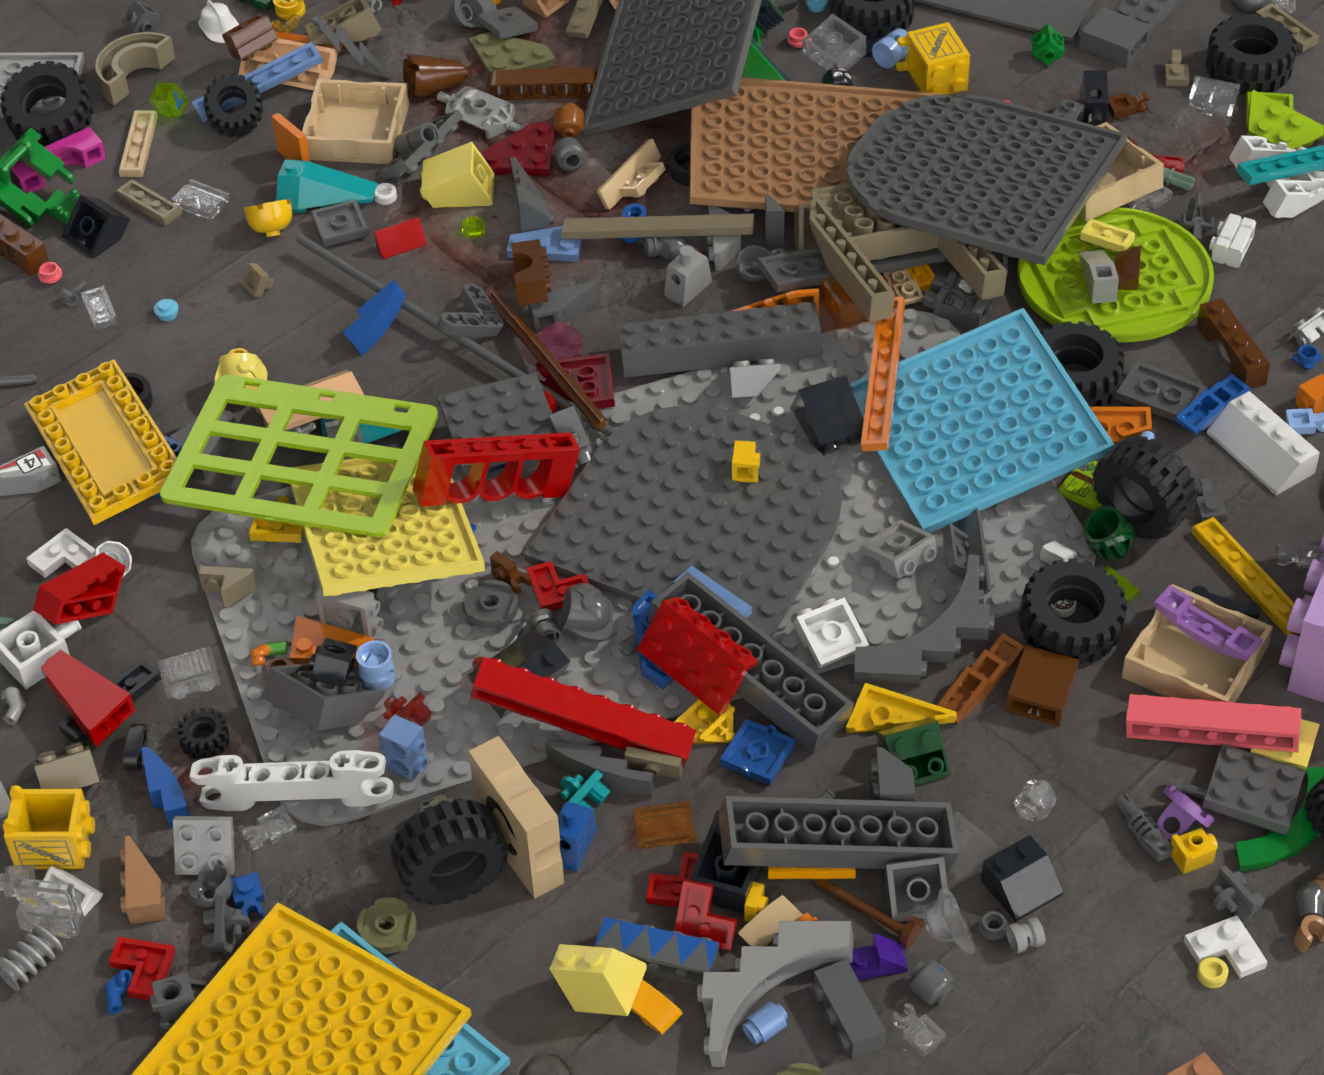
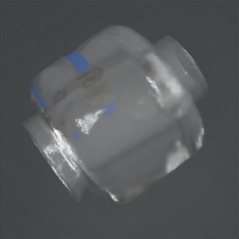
(1035, 800)

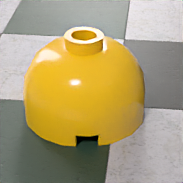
(269, 217)

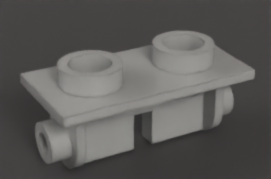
(1305, 330)

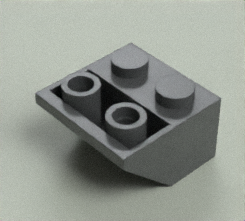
(891, 778)

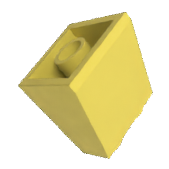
(458, 179)
(597, 978)

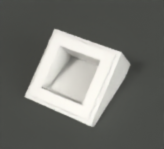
(1056, 551)

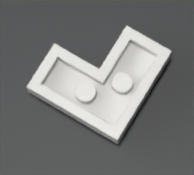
(61, 549)
(1227, 939)

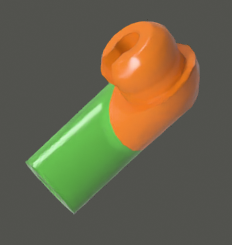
(267, 649)

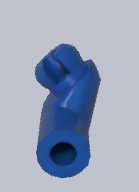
(116, 989)

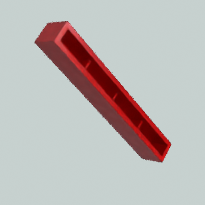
(579, 711)

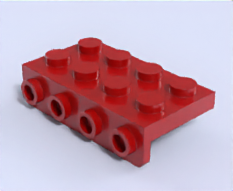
(696, 653)

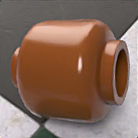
(569, 120)

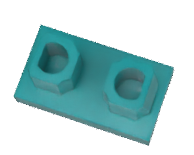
(591, 788)

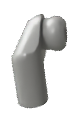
(16, 704)

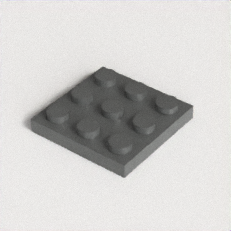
(1254, 789)

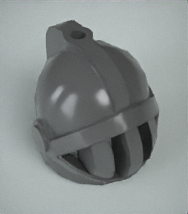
(587, 613)

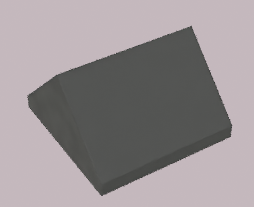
(913, 885)

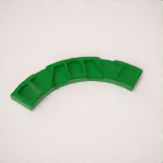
(1275, 846)

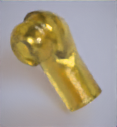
(287, 27)

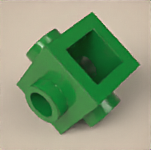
(1047, 44)

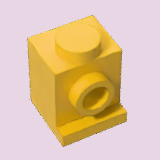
(745, 462)
(1193, 850)

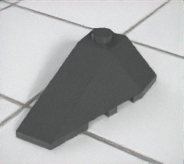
(530, 202)

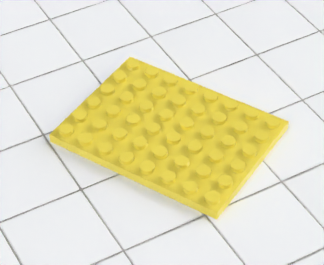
(418, 547)

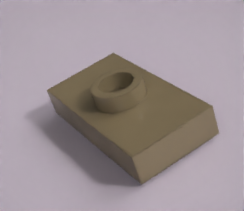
(654, 762)

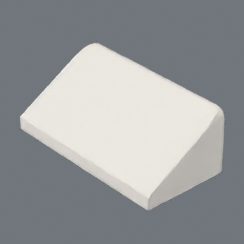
(86, 894)

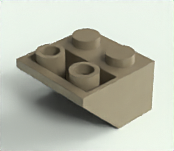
(66, 769)

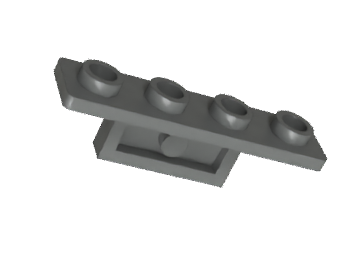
(964, 541)

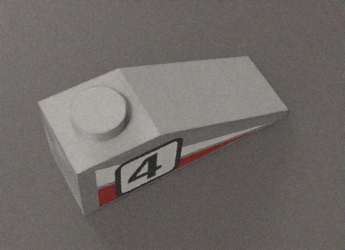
(29, 473)

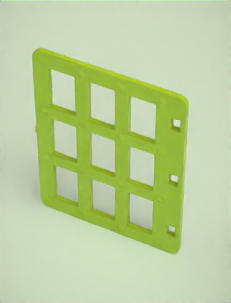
(302, 400)

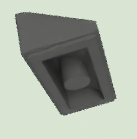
(773, 223)

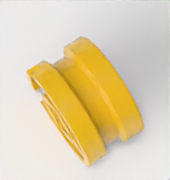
(286, 8)

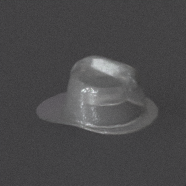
(946, 922)

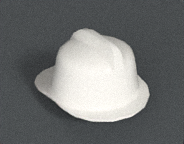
(216, 20)

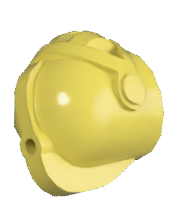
(241, 365)

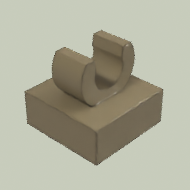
(256, 280)

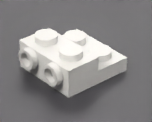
(829, 631)

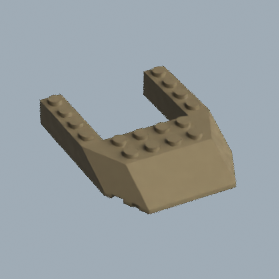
(855, 235)

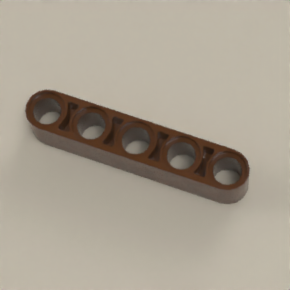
(541, 83)

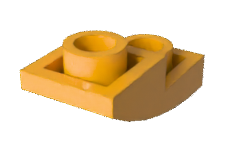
(655, 1008)

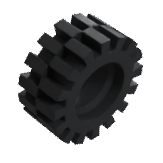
(199, 722)

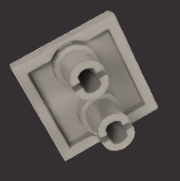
(202, 844)

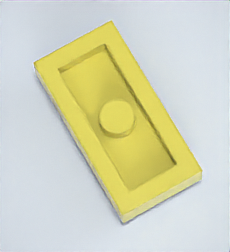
(1107, 235)

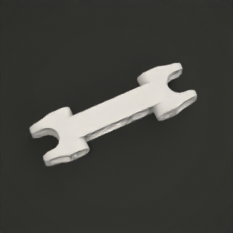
(337, 778)

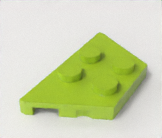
(1281, 123)

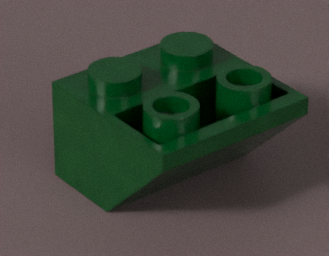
(919, 747)

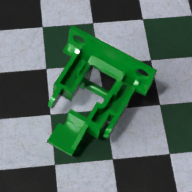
(29, 206)

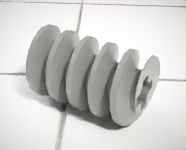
(28, 954)

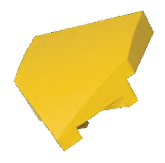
(276, 531)
(709, 725)

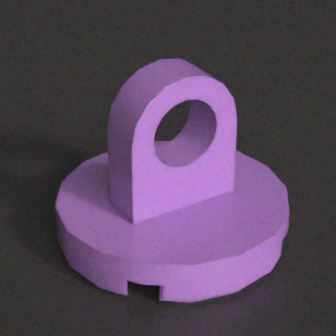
(1184, 810)

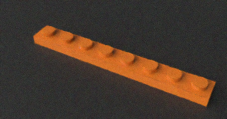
(882, 380)

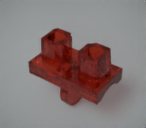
(414, 709)

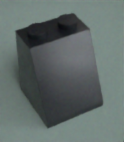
(829, 414)

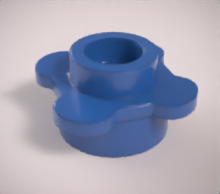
(1307, 356)

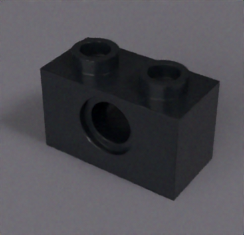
(333, 662)

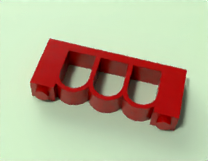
(438, 457)

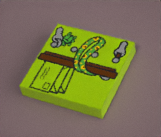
(1079, 486)

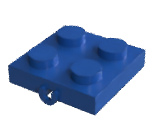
(758, 752)

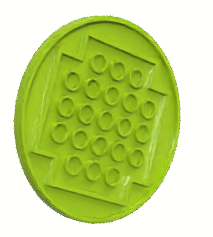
(1172, 280)

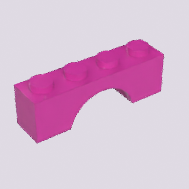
(78, 149)

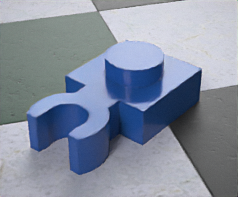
(248, 894)

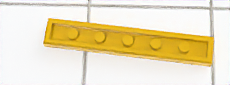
(1245, 572)

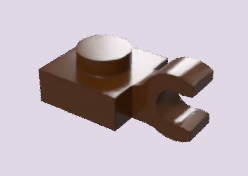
(1124, 105)
(506, 571)

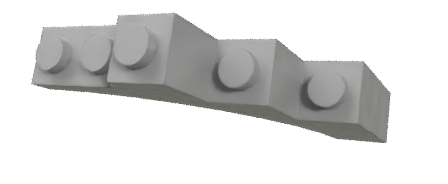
(794, 950)

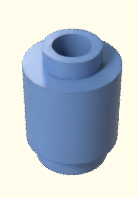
(765, 1023)

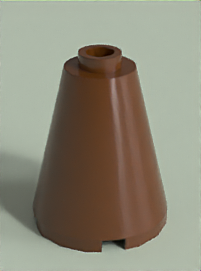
(431, 74)

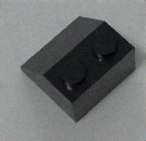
(94, 225)
(1021, 878)

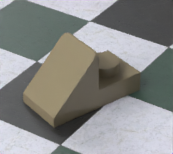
(230, 581)

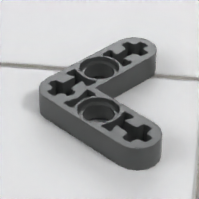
(481, 319)

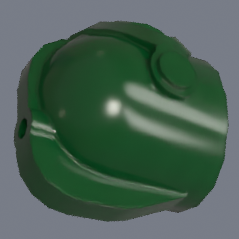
(1108, 533)

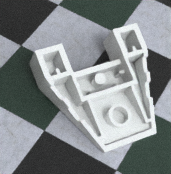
(1286, 195)

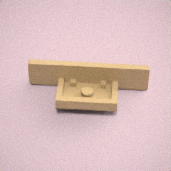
(633, 176)

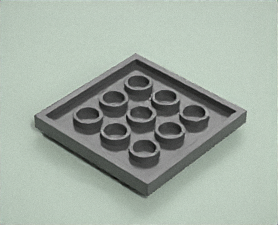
(496, 410)

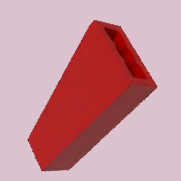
(87, 696)

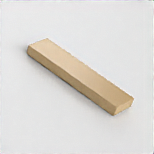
(138, 144)

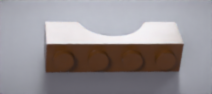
(531, 272)
(1246, 359)

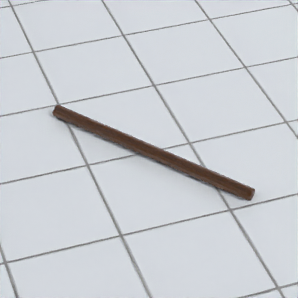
(549, 363)

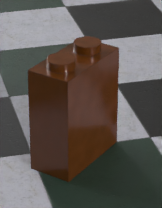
(1042, 685)

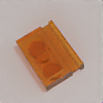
(664, 824)

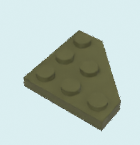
(510, 53)

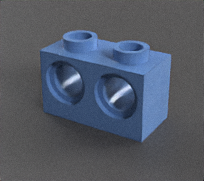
(404, 747)

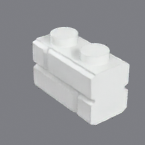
(1232, 240)

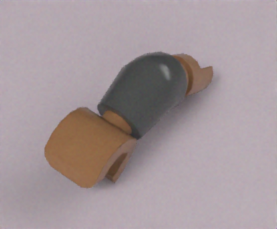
(1310, 910)

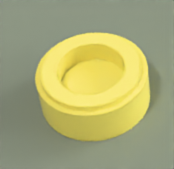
(1212, 972)

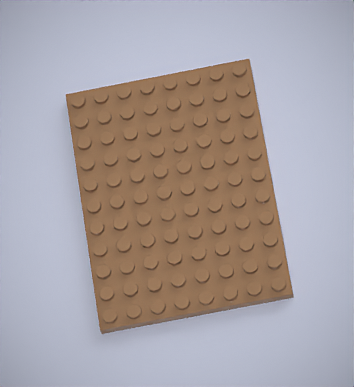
(780, 140)

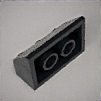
(534, 653)
(730, 882)

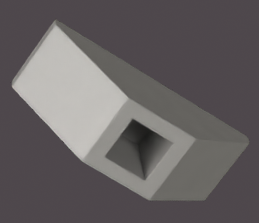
(723, 247)

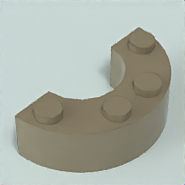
(127, 55)

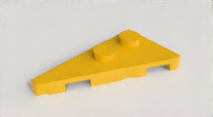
(884, 709)

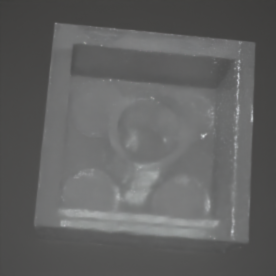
(834, 45)

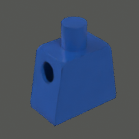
(577, 828)

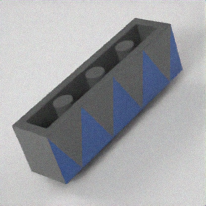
(664, 952)

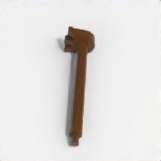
(907, 933)

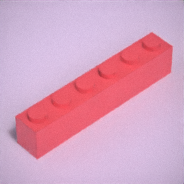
(1214, 723)

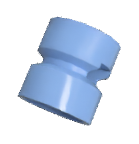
(887, 52)
(375, 665)

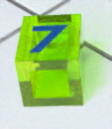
(168, 99)

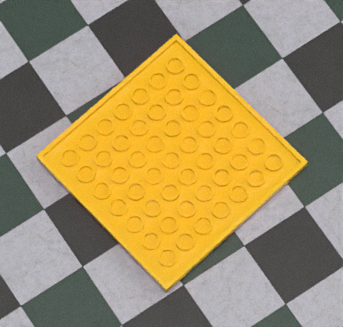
(307, 1006)

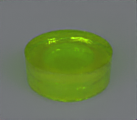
(473, 227)

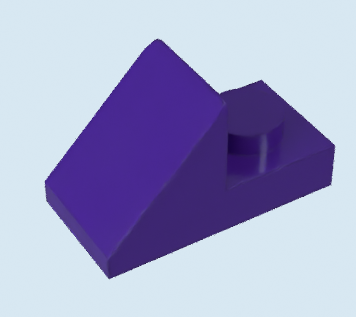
(879, 960)

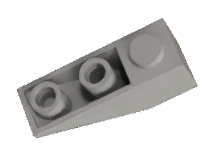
(1099, 276)

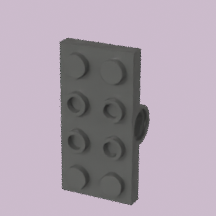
(418, 142)

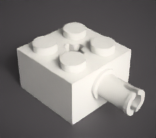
(30, 643)

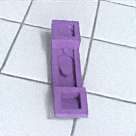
(1204, 628)

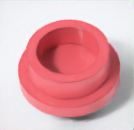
(796, 36)
(49, 273)

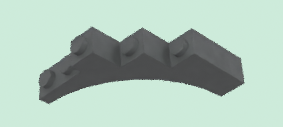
(906, 660)

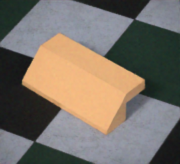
(304, 80)
(341, 381)

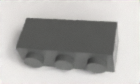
(848, 1009)

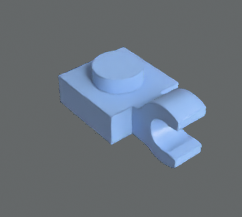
(1304, 420)

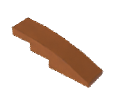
(980, 680)

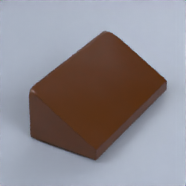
(1128, 268)

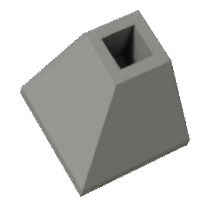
(750, 380)

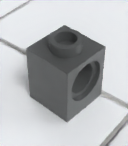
(175, 986)

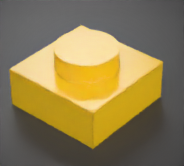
(755, 901)

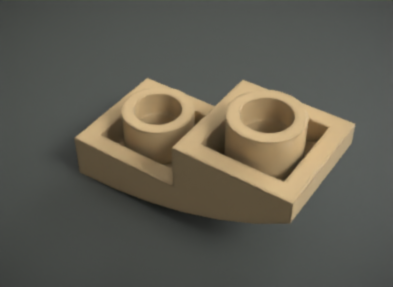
(904, 286)
(766, 923)

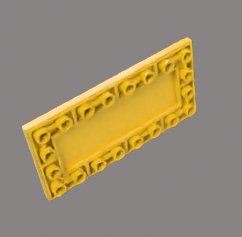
(103, 440)

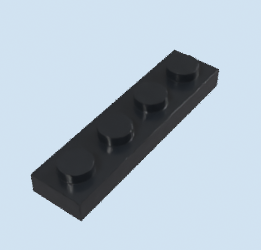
(134, 680)

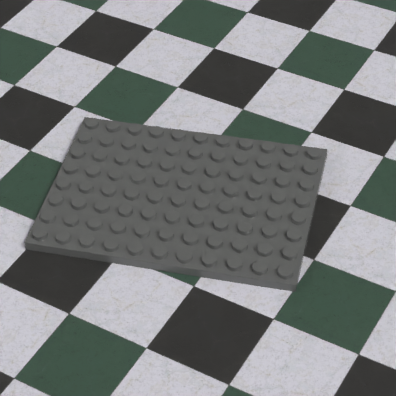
(669, 59)

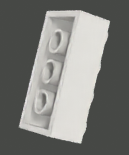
(1264, 443)

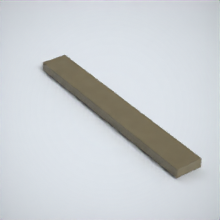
(658, 226)

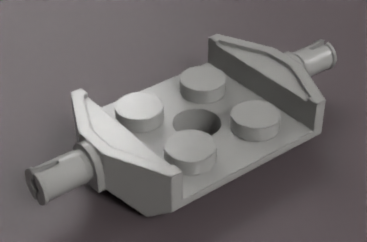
(493, 118)

